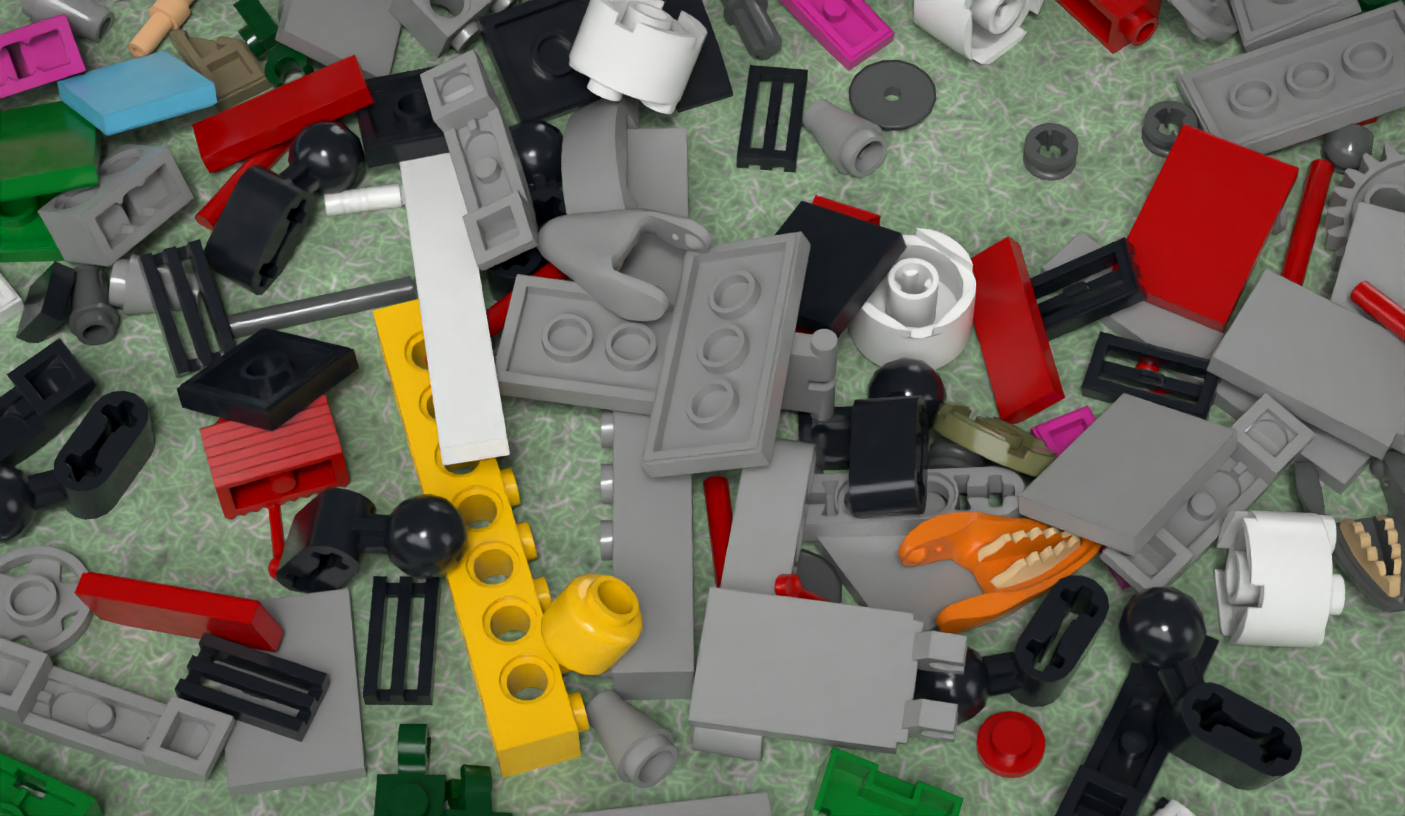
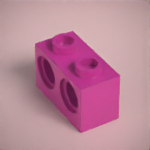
(37, 55)

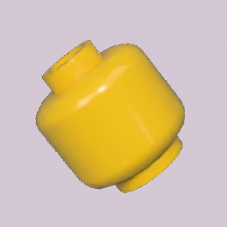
(592, 624)

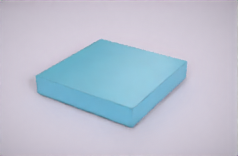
(137, 92)

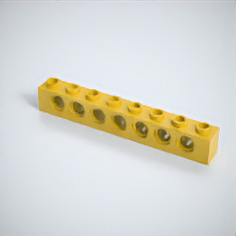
(522, 731)

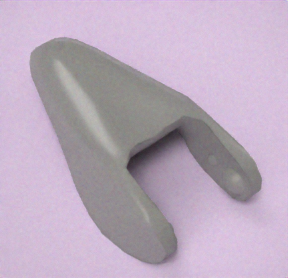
(595, 244)

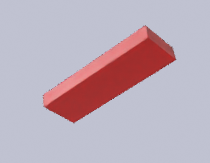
(281, 113)
(1013, 334)
(179, 610)

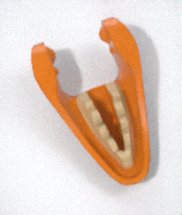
(1008, 557)

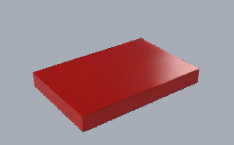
(1207, 225)

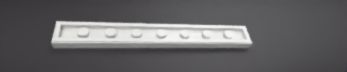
(452, 314)

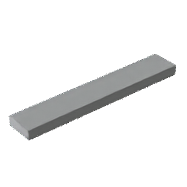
(1144, 322)

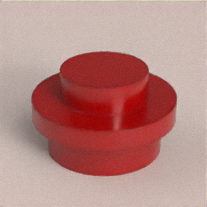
(1010, 744)

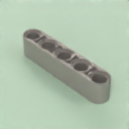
(761, 546)

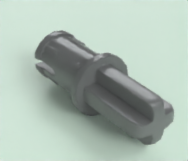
(754, 26)

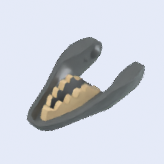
(1368, 548)

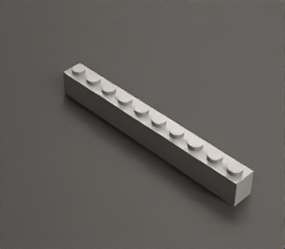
(652, 516)

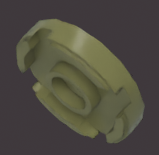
(993, 439)

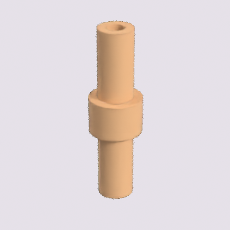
(164, 16)

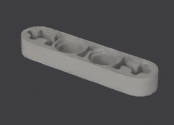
(949, 482)

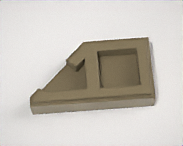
(224, 63)

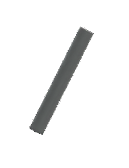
(322, 307)

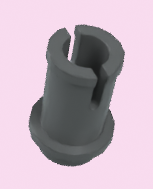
(92, 316)

